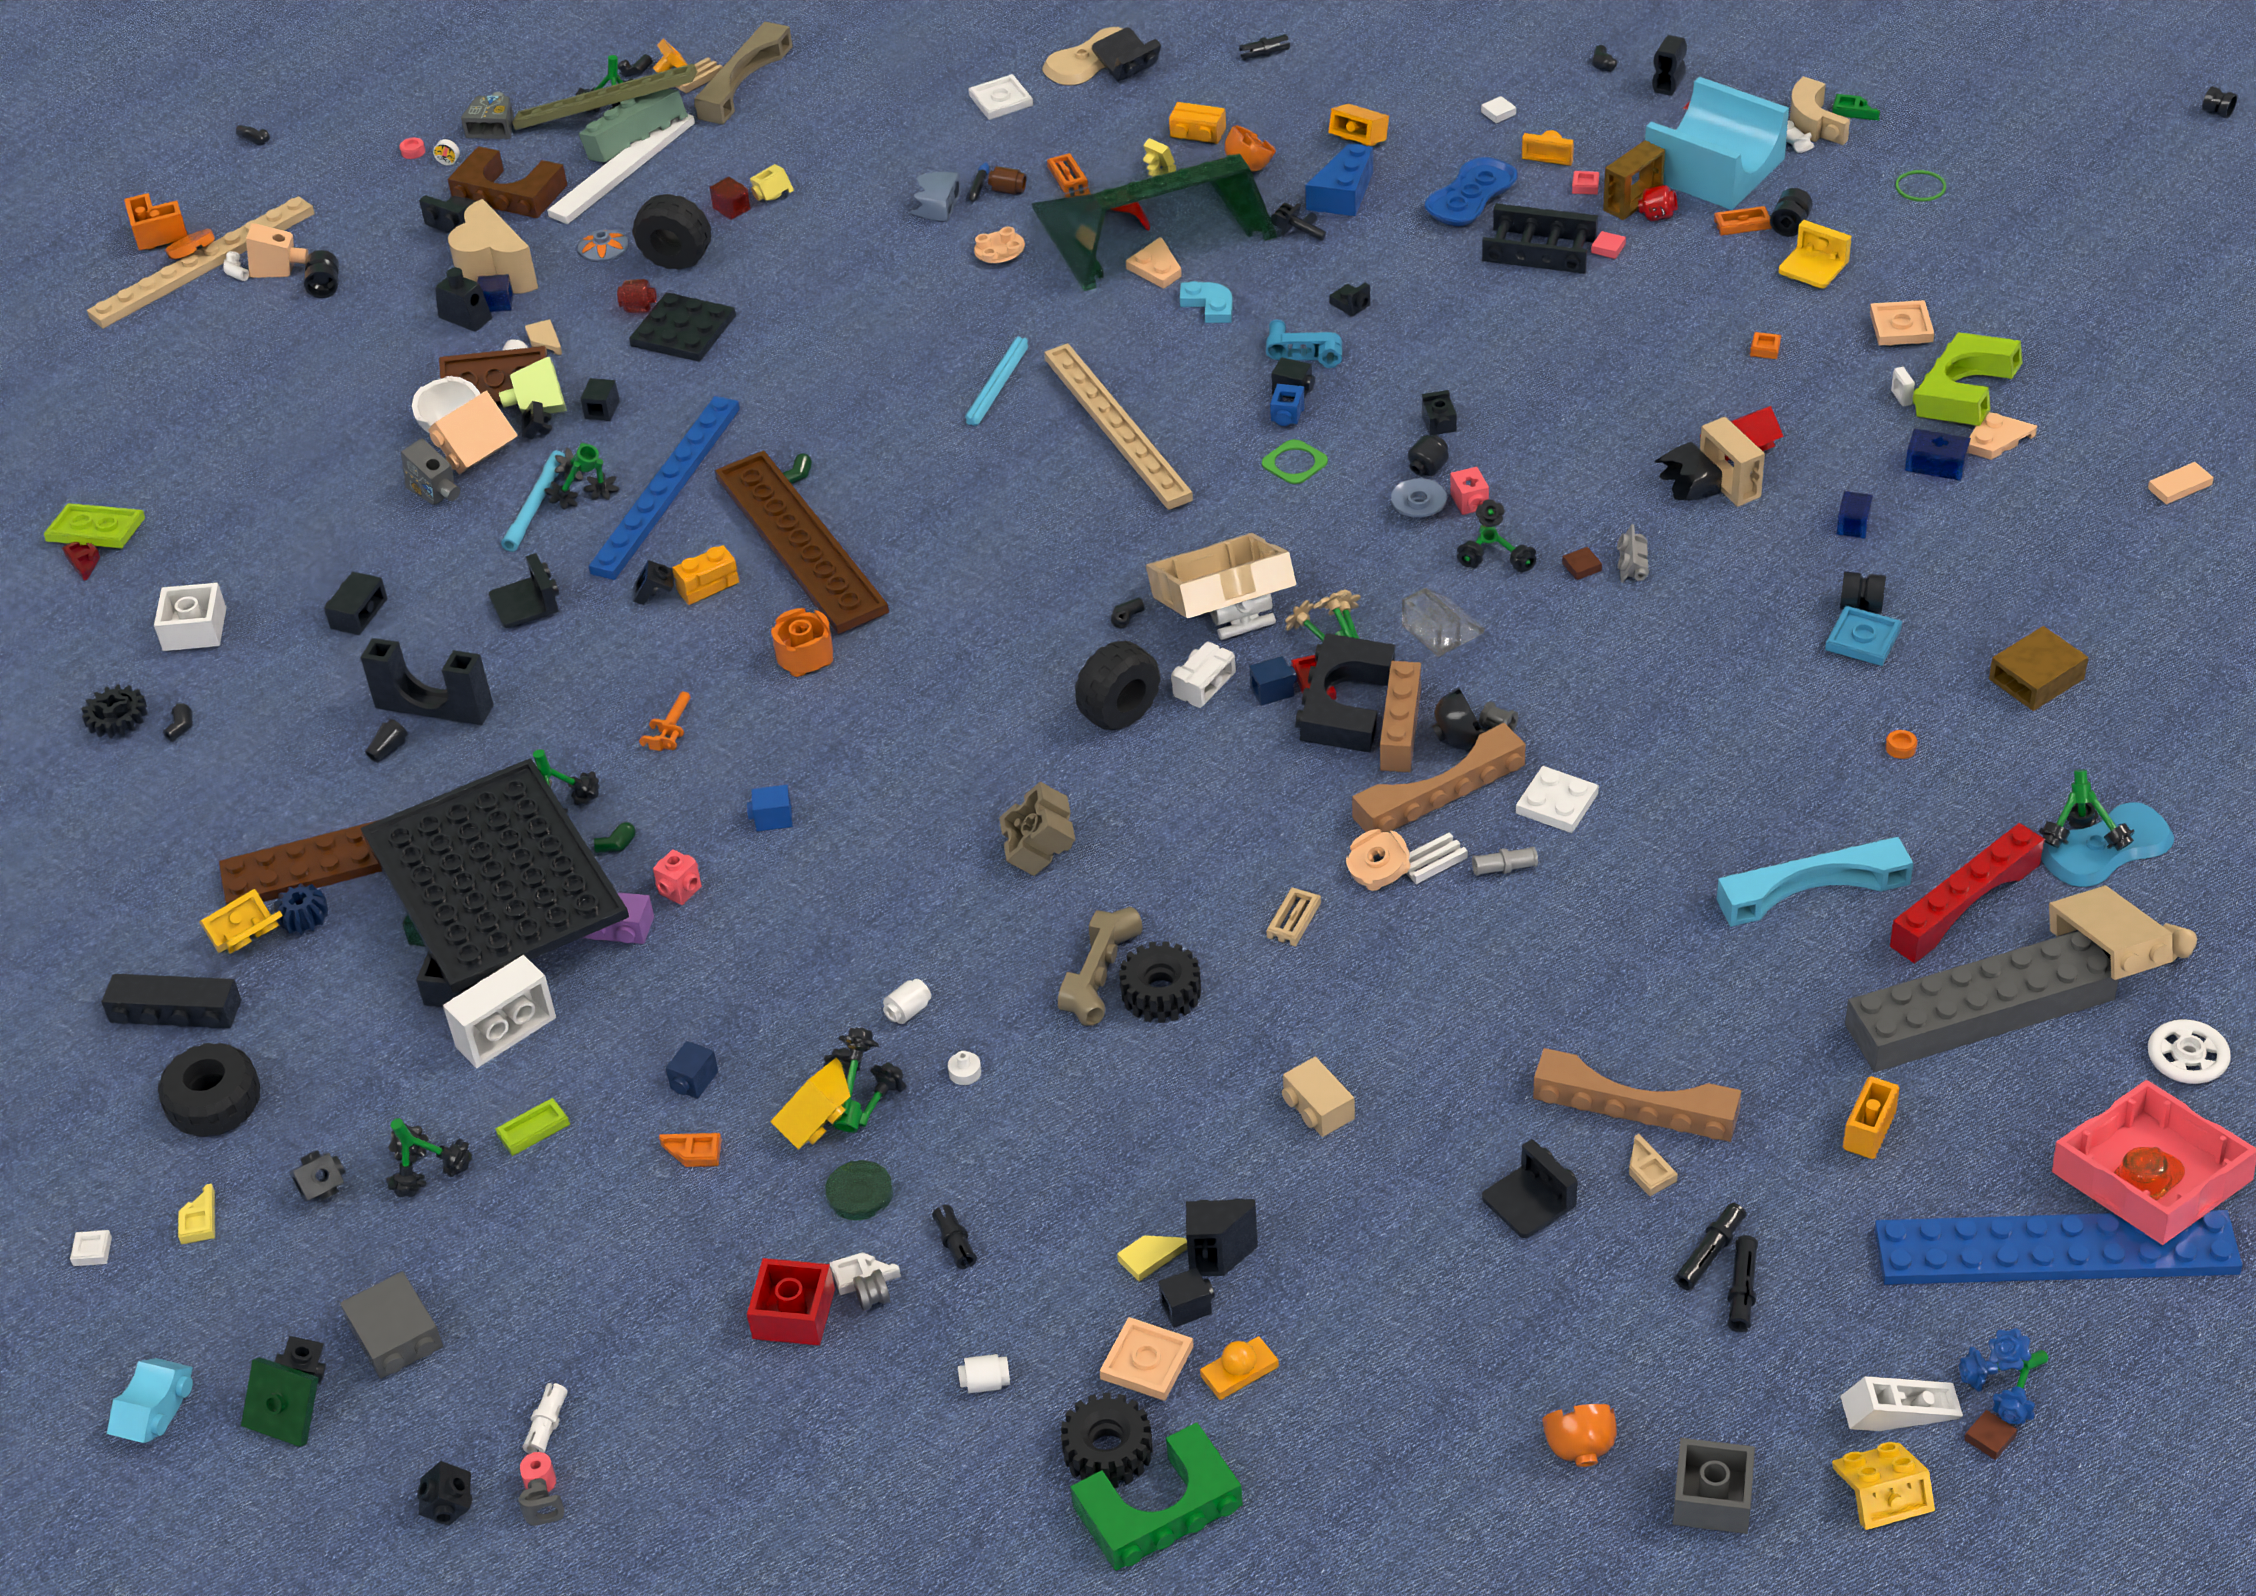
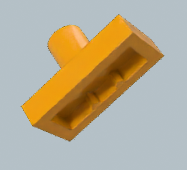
(670, 59)

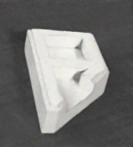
(859, 1265)

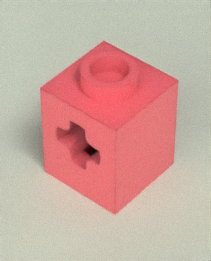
(1468, 496)

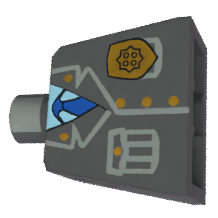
(489, 117)
(428, 473)

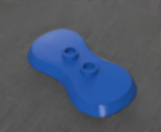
(1468, 193)

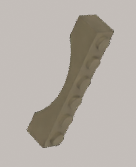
(764, 47)

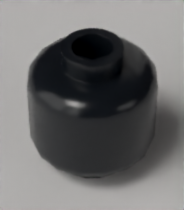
(1428, 455)

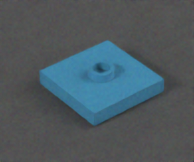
(1863, 635)

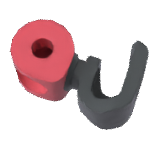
(538, 1480)

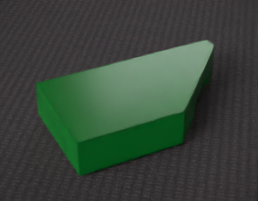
(1854, 107)

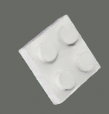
(1557, 799)

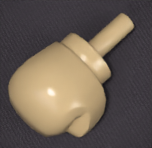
(2183, 940)

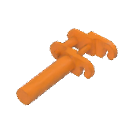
(667, 726)

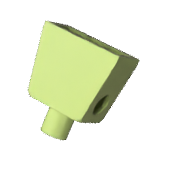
(535, 383)

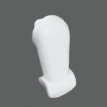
(1799, 140)

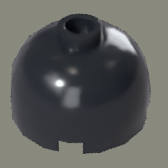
(1456, 721)

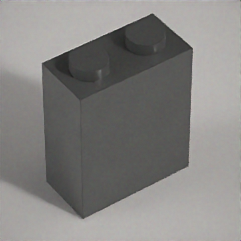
(391, 1325)

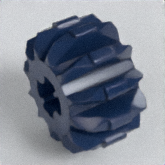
(301, 908)

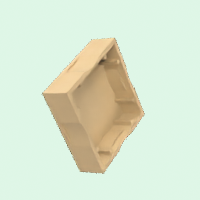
(1220, 575)

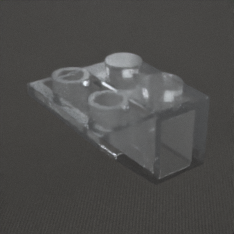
(1438, 621)

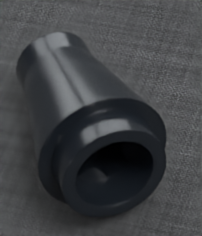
(386, 740)

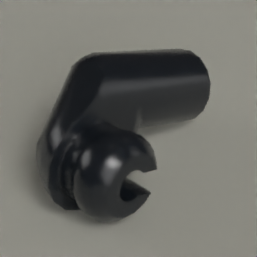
(253, 134)
(1123, 612)

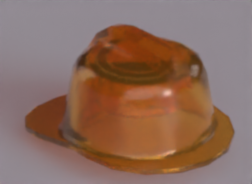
(2151, 1170)

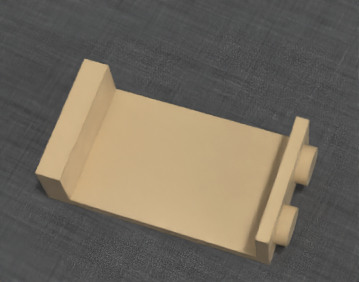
(2117, 927)

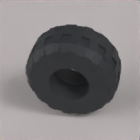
(671, 231)
(1117, 685)
(209, 1089)

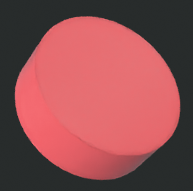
(412, 148)

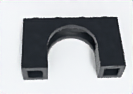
(1340, 661)
(397, 690)

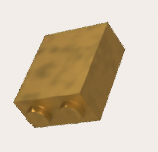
(2038, 668)

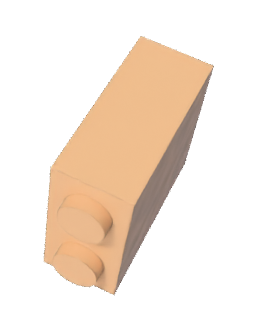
(472, 432)

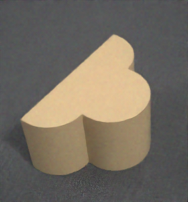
(490, 247)

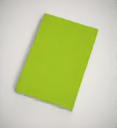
(94, 525)

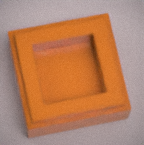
(1765, 345)

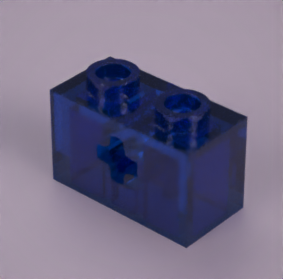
(1937, 454)

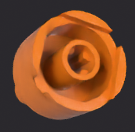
(802, 641)

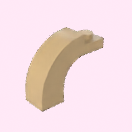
(1809, 116)

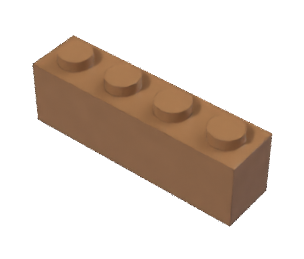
(1400, 716)

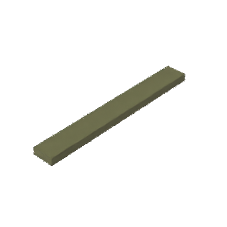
(605, 96)

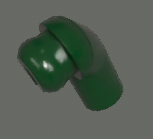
(800, 469)
(617, 840)

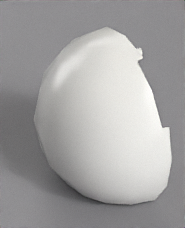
(440, 399)

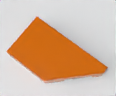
(693, 1149)

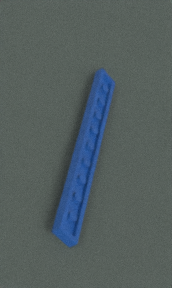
(664, 488)

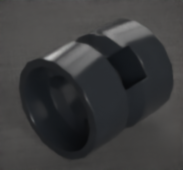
(1790, 211)
(321, 274)
(1863, 592)

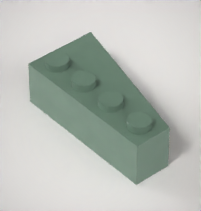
(630, 123)

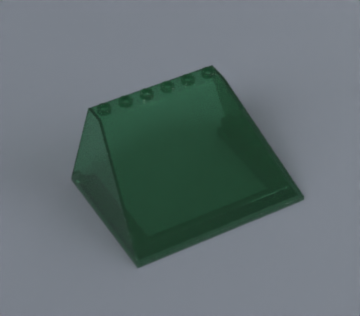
(1078, 217)

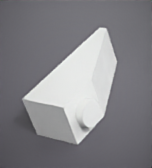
(1899, 1403)

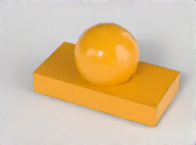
(1548, 148)
(1239, 1366)

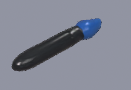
(979, 180)

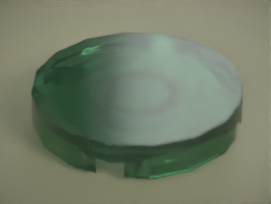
(859, 1189)

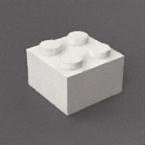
(190, 616)

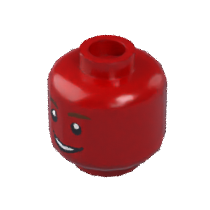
(1658, 203)

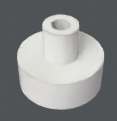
(964, 1068)

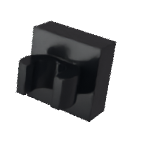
(534, 421)

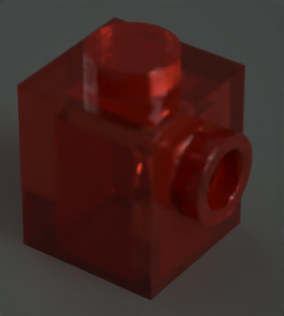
(730, 198)

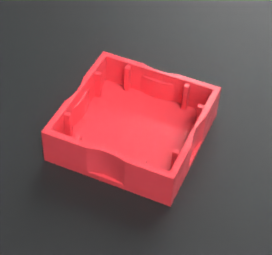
(2147, 1116)

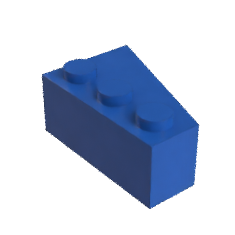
(1342, 182)

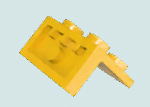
(1886, 1484)

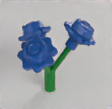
(2007, 1352)

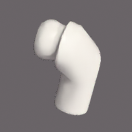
(233, 267)

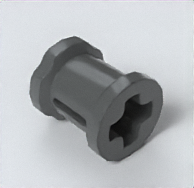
(1494, 716)

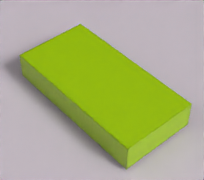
(532, 1126)

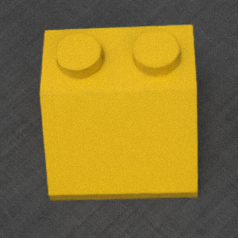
(814, 1106)

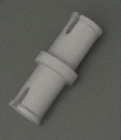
(1504, 861)

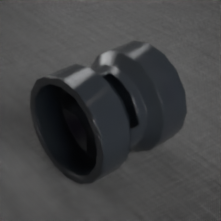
(2219, 102)

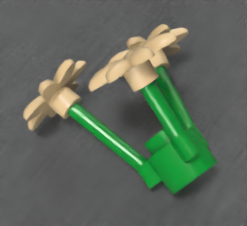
(1338, 603)

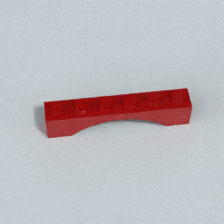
(1927, 921)

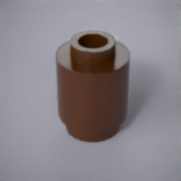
(1007, 180)

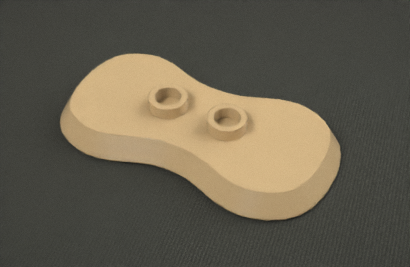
(1077, 63)

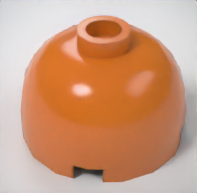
(1253, 150)
(1582, 1433)

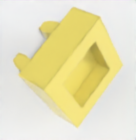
(1157, 155)

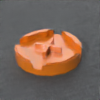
(189, 243)

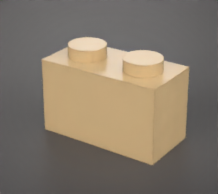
(1318, 1097)

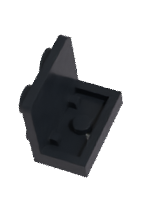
(1125, 53)
(444, 214)
(526, 598)
(1534, 1192)

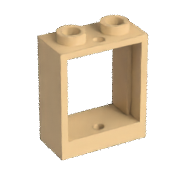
(1723, 439)

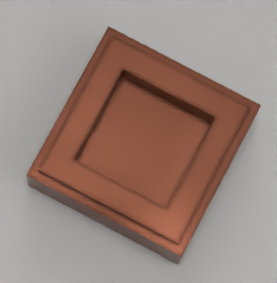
(1582, 563)
(1990, 1434)

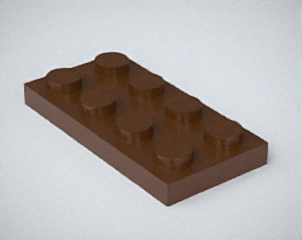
(490, 369)

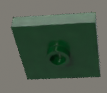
(279, 1401)

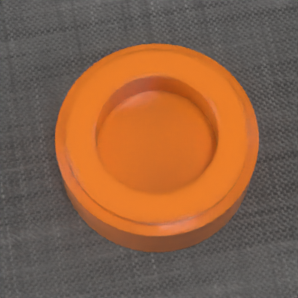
(1901, 744)

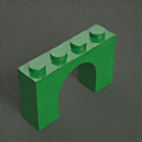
(1130, 1533)

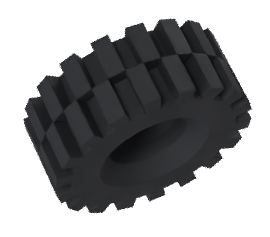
(1160, 964)
(1102, 1419)

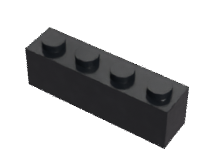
(171, 1000)

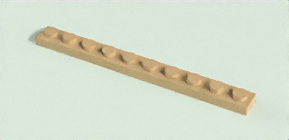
(193, 265)
(1119, 427)

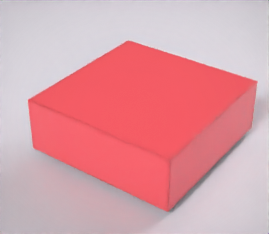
(1585, 182)
(1608, 245)

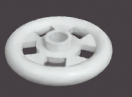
(2189, 1051)

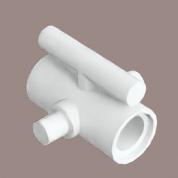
(1244, 616)

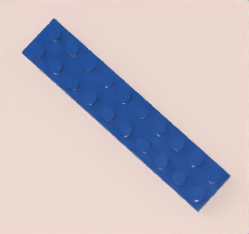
(2049, 1249)

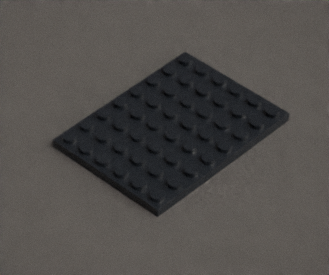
(493, 874)

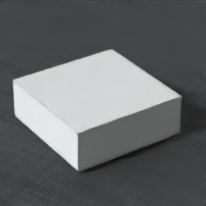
(1498, 109)
(1902, 386)
(91, 1248)

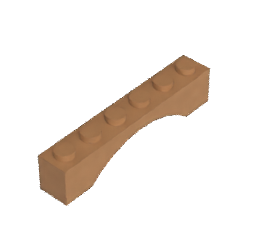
(1393, 806)
(1701, 1110)

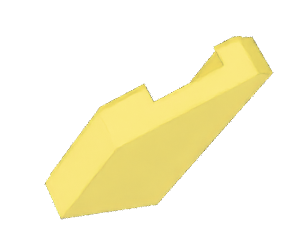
(1150, 1254)

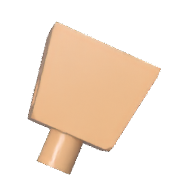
(272, 252)

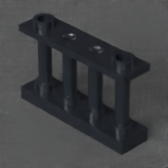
(1543, 223)

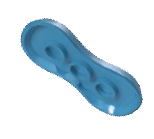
(2086, 856)

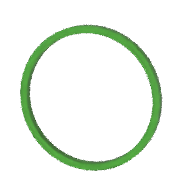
(1920, 172)

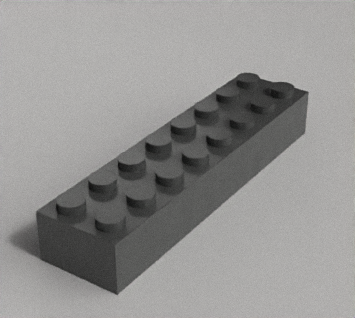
(1980, 1000)

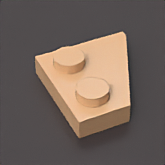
(1155, 264)
(1998, 435)

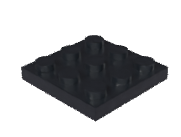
(682, 326)

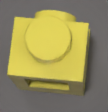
(770, 183)

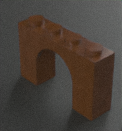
(524, 197)

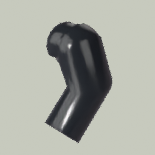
(1602, 59)
(636, 68)
(182, 722)

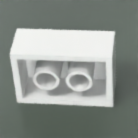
(499, 1011)

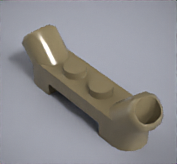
(1079, 991)

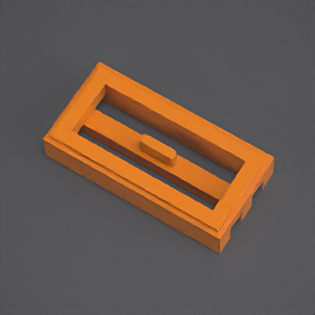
(1071, 182)
(1742, 220)

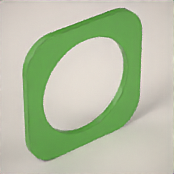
(1268, 461)

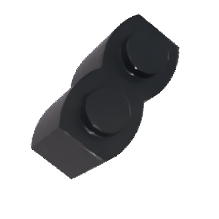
(1669, 65)

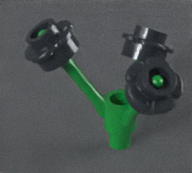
(1490, 515)
(2082, 815)

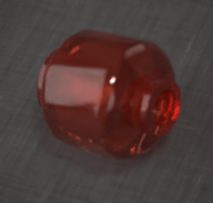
(636, 296)

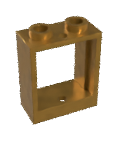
(1619, 194)

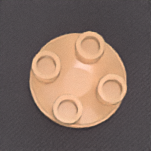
(999, 245)

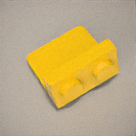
(1818, 255)
(235, 922)

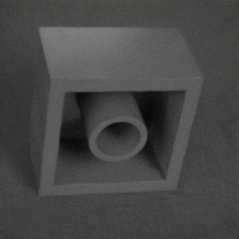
(1714, 1485)

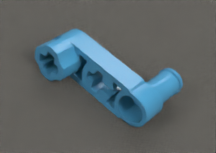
(1321, 346)

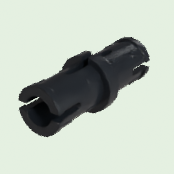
(1264, 46)
(954, 1237)

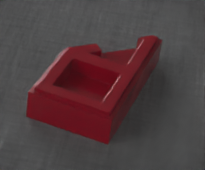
(82, 557)

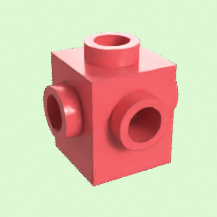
(677, 876)

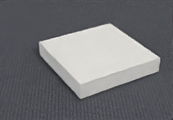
(1000, 96)

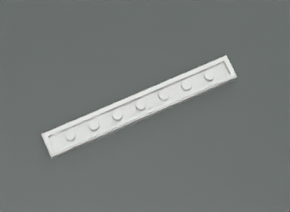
(616, 171)

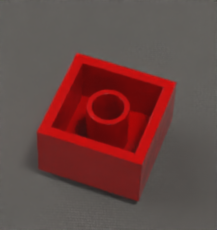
(791, 1301)

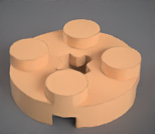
(1385, 871)

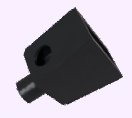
(462, 301)

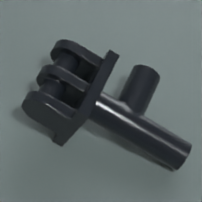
(1286, 218)

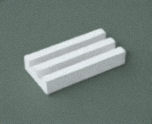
(1429, 855)

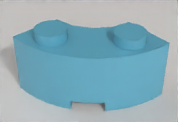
(150, 1400)

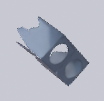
(940, 195)

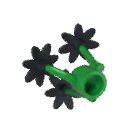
(583, 461)

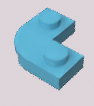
(1212, 296)

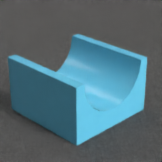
(1722, 144)

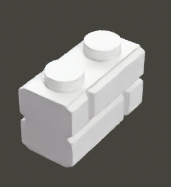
(1203, 674)

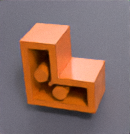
(154, 224)

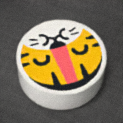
(446, 152)

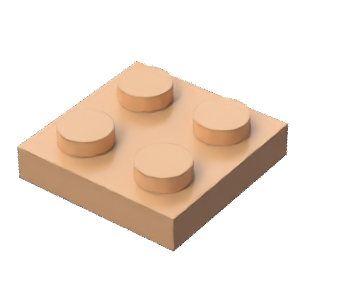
(1901, 323)
(1146, 1358)

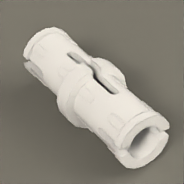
(545, 1418)

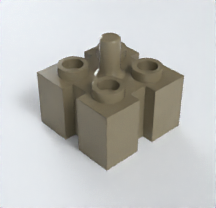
(1037, 829)

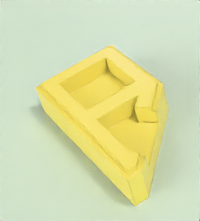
(197, 1218)

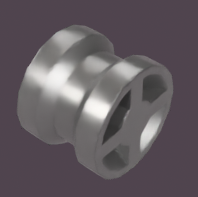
(871, 1289)

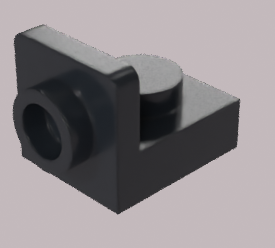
(1351, 299)
(650, 579)

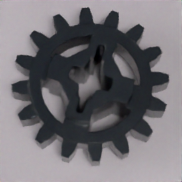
(114, 711)

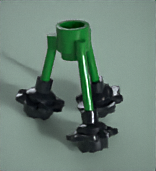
(887, 1077)

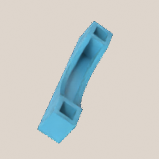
(1872, 865)

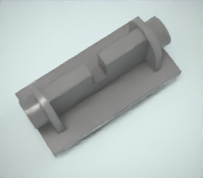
(1632, 555)

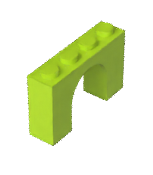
(1965, 356)

